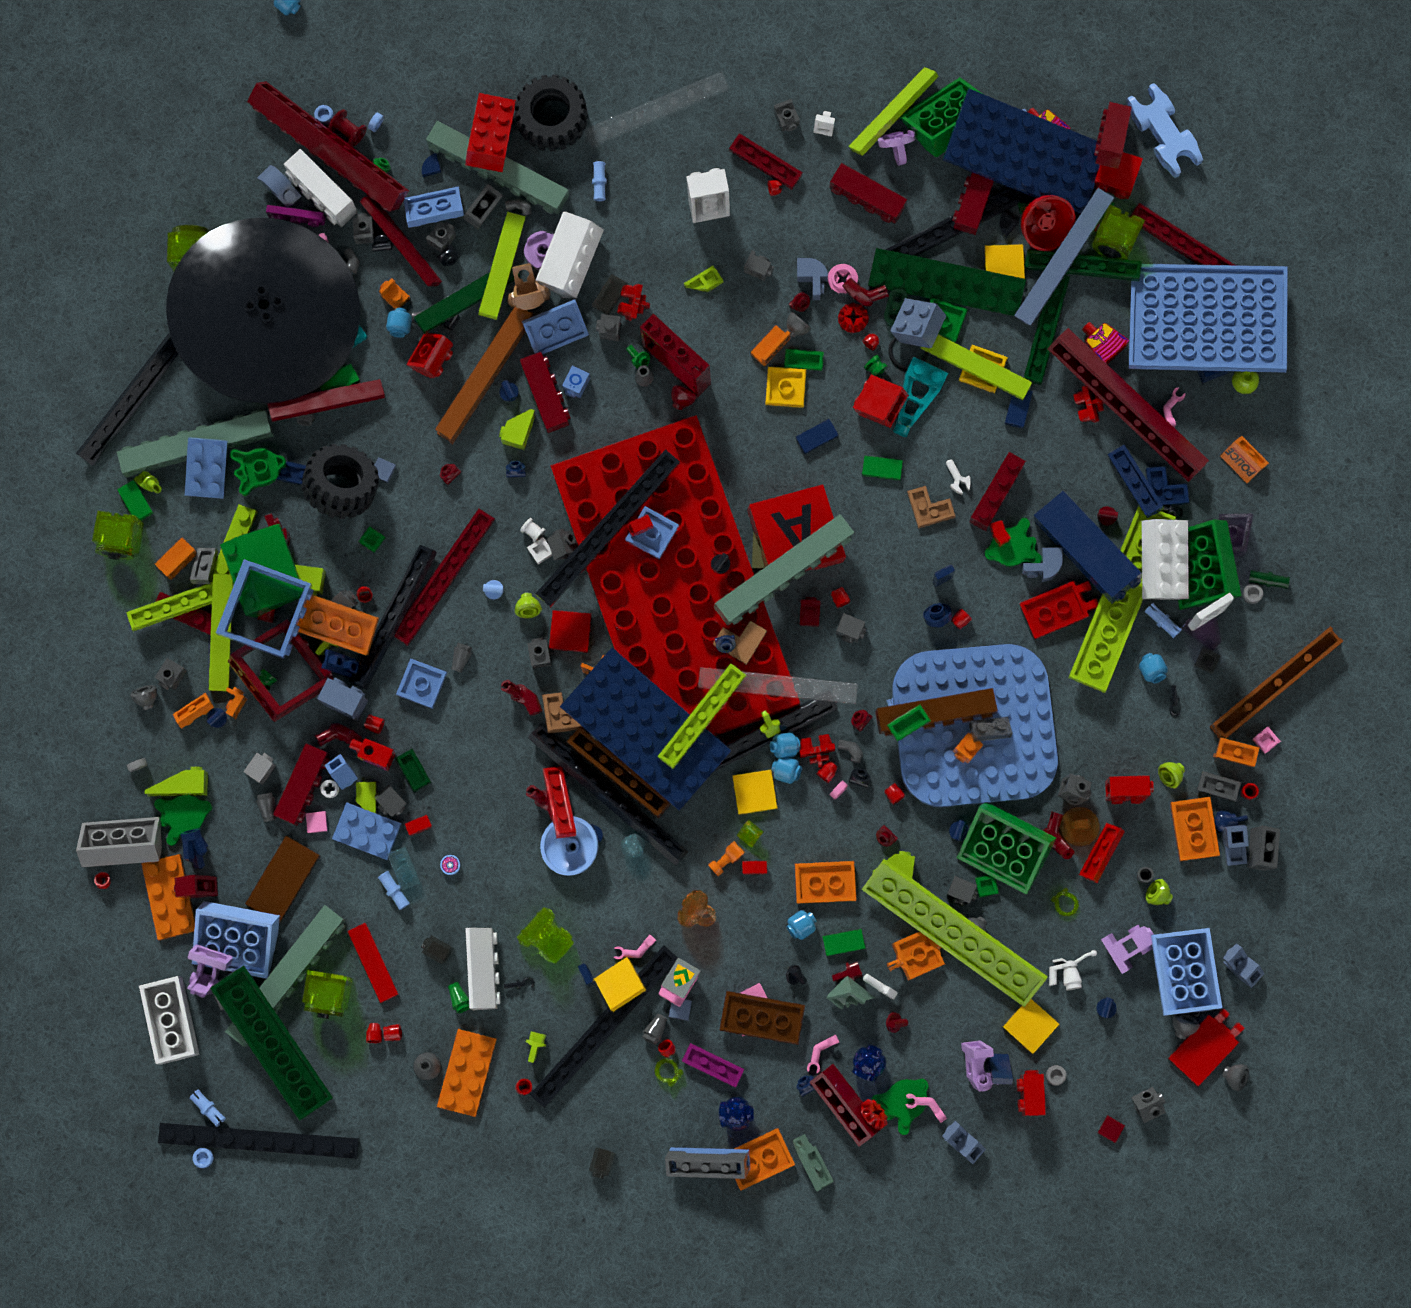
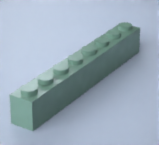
(514, 176)
(173, 449)
(783, 570)
(297, 961)

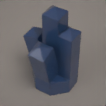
(194, 847)

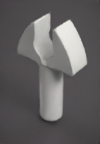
(957, 477)
(889, 992)

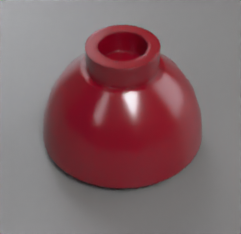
(682, 397)

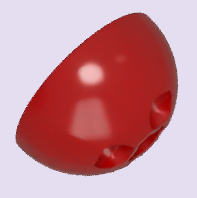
(1047, 222)

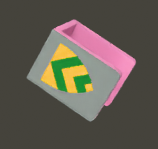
(679, 982)

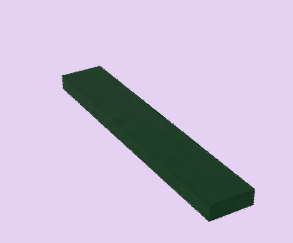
(1088, 265)
(455, 303)
(1045, 334)

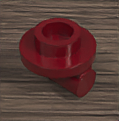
(800, 302)
(449, 473)
(1107, 515)
(860, 719)
(885, 836)
(895, 1022)

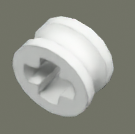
(326, 784)

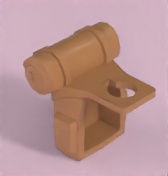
(527, 294)

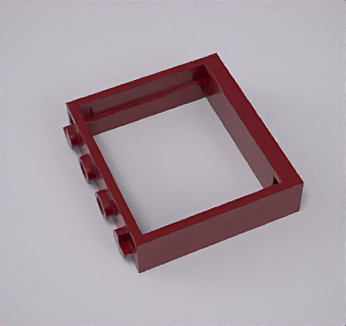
(675, 355)
(258, 689)

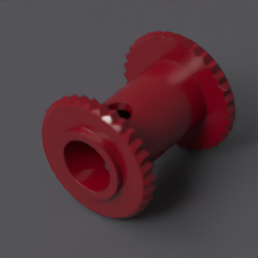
(347, 128)

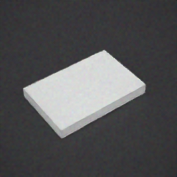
(1210, 612)

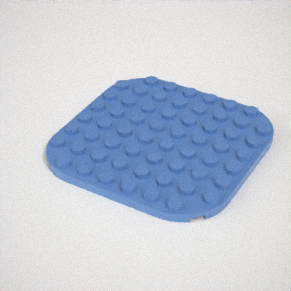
(1002, 767)

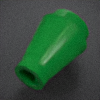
(459, 999)

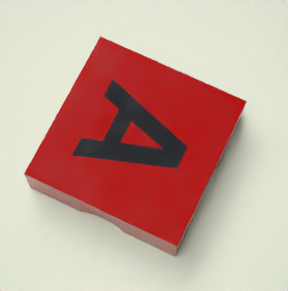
(790, 519)

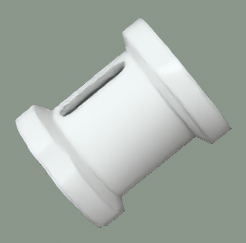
(532, 530)

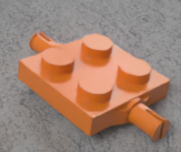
(916, 955)

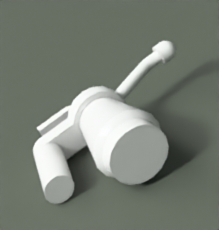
(1071, 975)

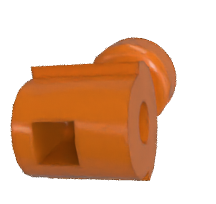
(732, 854)

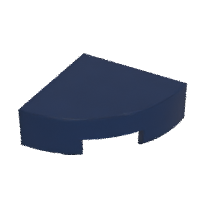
(431, 166)

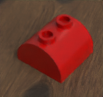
(430, 355)

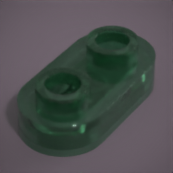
(892, 306)

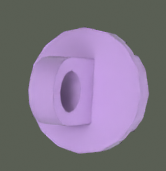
(896, 141)

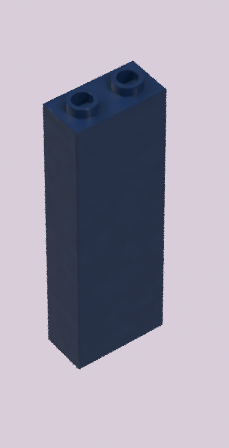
(1088, 547)

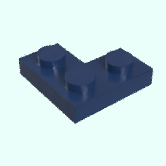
(1166, 493)

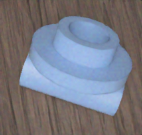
(493, 589)

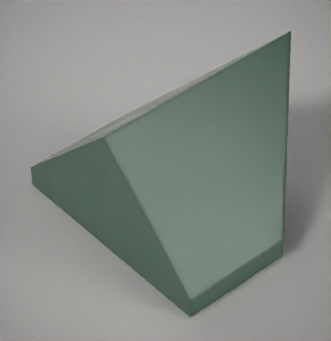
(848, 993)

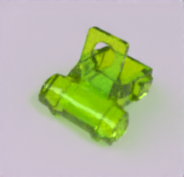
(546, 936)

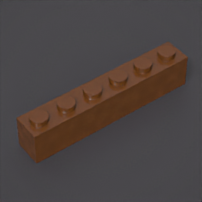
(943, 709)
(618, 772)

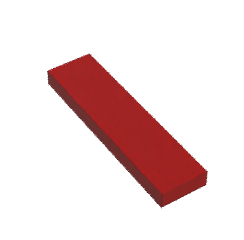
(559, 802)
(373, 962)

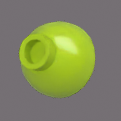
(1245, 381)
(527, 606)
(1171, 774)
(1158, 893)

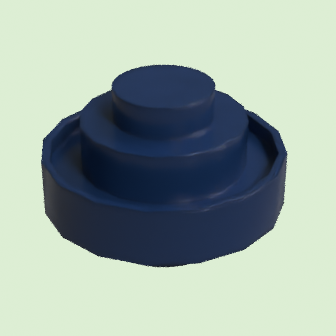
(937, 615)

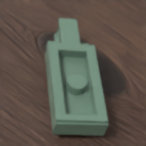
(812, 1163)

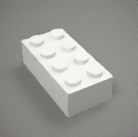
(319, 188)
(708, 195)
(1165, 559)
(169, 1020)

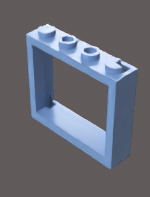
(236, 594)

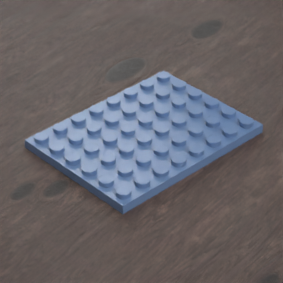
(1209, 318)

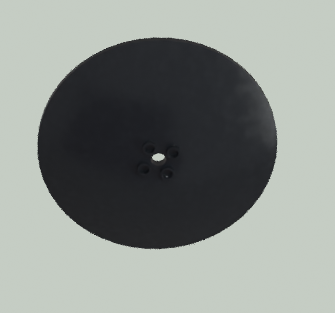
(256, 351)

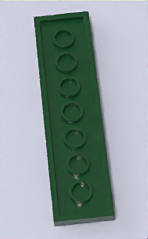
(947, 282)
(271, 1042)

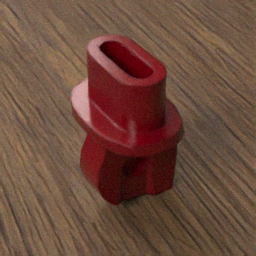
(852, 971)

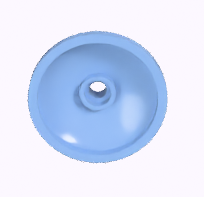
(558, 852)

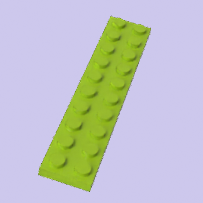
(1112, 620)
(954, 933)

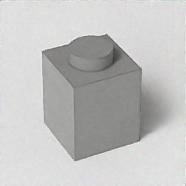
(260, 767)

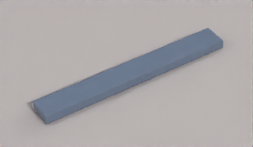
(1064, 257)

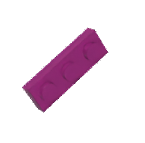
(296, 215)
(713, 1065)

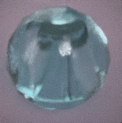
(633, 846)

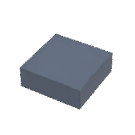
(385, 469)
(681, 1012)

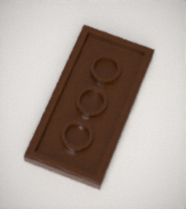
(283, 878)
(762, 1017)

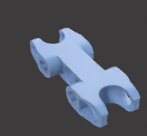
(1170, 140)

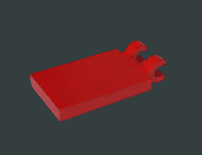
(1057, 608)
(1206, 1047)

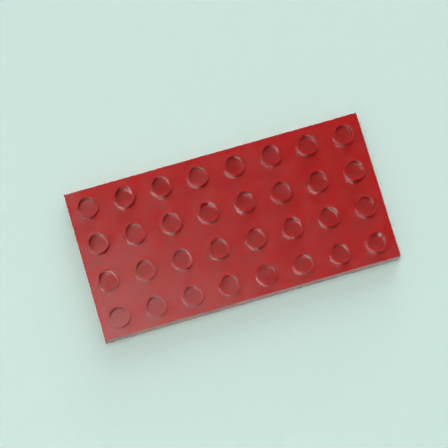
(664, 608)

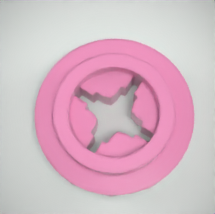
(843, 270)

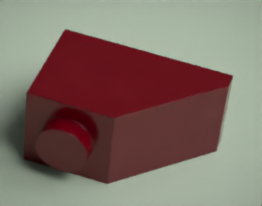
(195, 886)

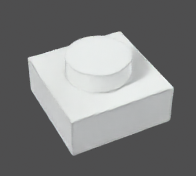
(540, 550)

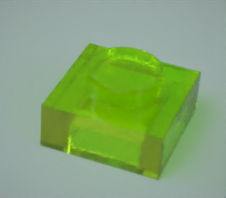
(750, 833)

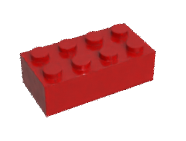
(490, 132)

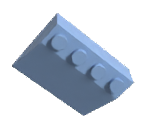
(239, 933)
(1186, 971)

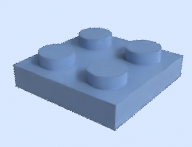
(656, 539)
(421, 683)

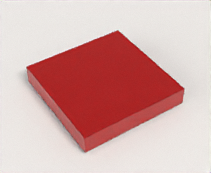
(570, 631)

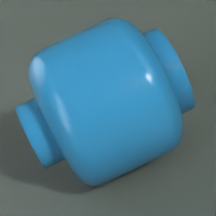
(287, 6)
(399, 322)
(1153, 668)
(785, 745)
(786, 770)
(801, 925)

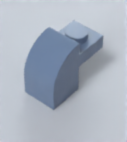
(279, 185)
(812, 271)
(1048, 567)
(1235, 842)
(1242, 966)
(963, 1142)

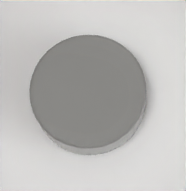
(1252, 593)
(136, 765)
(1056, 1075)

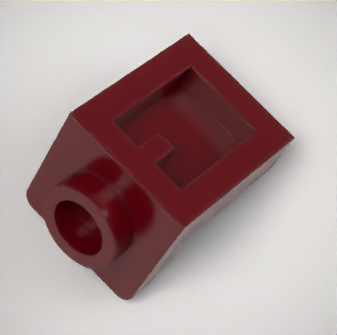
(810, 612)

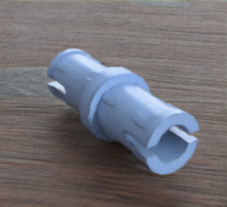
(599, 181)
(1163, 620)
(393, 890)
(207, 1108)

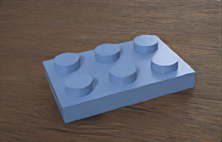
(433, 207)
(555, 327)
(206, 468)
(366, 831)

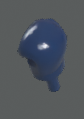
(1226, 819)

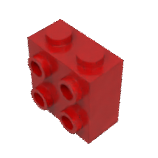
(1120, 180)
(880, 401)
(1128, 789)
(1032, 1093)

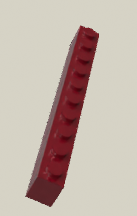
(327, 146)
(1128, 404)

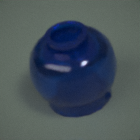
(869, 1063)
(736, 1114)

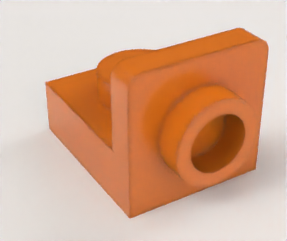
(393, 294)
(235, 705)
(967, 749)

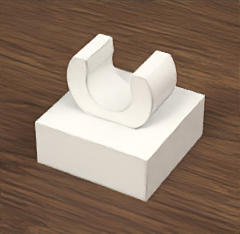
(824, 124)

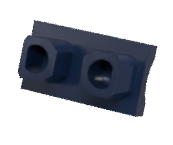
(340, 663)

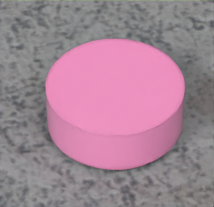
(838, 790)

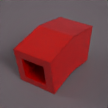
(640, 525)
(999, 533)
(418, 825)
(754, 867)

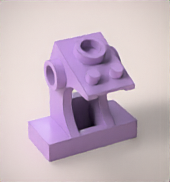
(1118, 952)
(199, 981)
(975, 1056)

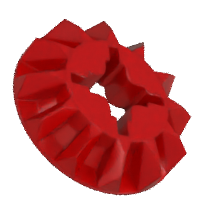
(846, 323)
(878, 1119)

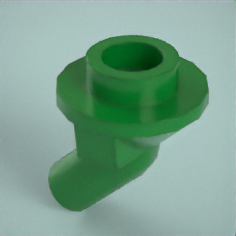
(382, 164)
(638, 358)

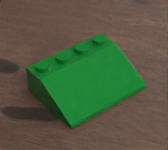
(936, 116)
(269, 550)
(1210, 565)
(1005, 847)

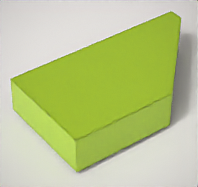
(705, 280)
(365, 795)

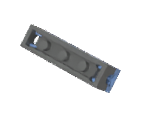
(707, 1163)

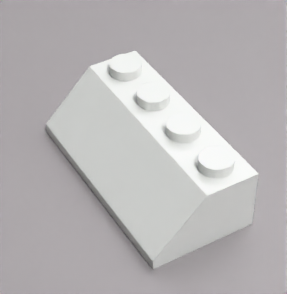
(569, 255)
(481, 968)

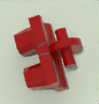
(636, 302)
(1090, 413)
(825, 747)

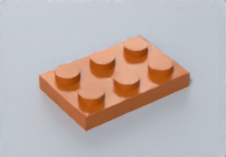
(1194, 829)
(825, 882)
(767, 1157)

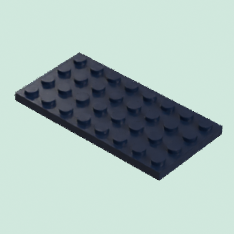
(1022, 151)
(637, 723)

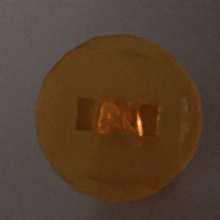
(1079, 826)
(694, 908)

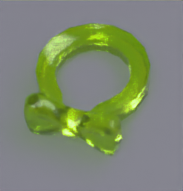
(1055, 899)
(678, 1072)

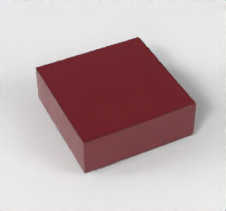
(1111, 1129)

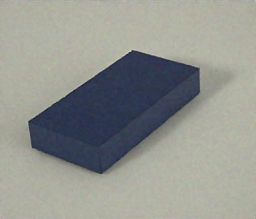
(1018, 410)
(817, 436)
(943, 575)
(586, 975)
(1000, 1069)

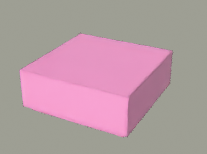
(1266, 740)
(316, 822)

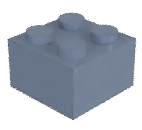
(918, 323)
(342, 699)

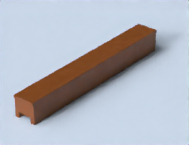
(483, 375)
(1276, 684)

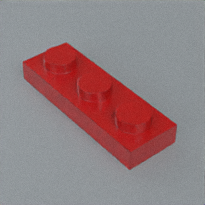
(1101, 852)

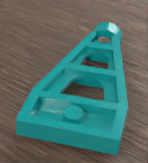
(927, 375)

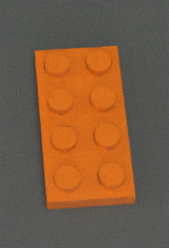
(338, 625)
(170, 914)
(466, 1072)

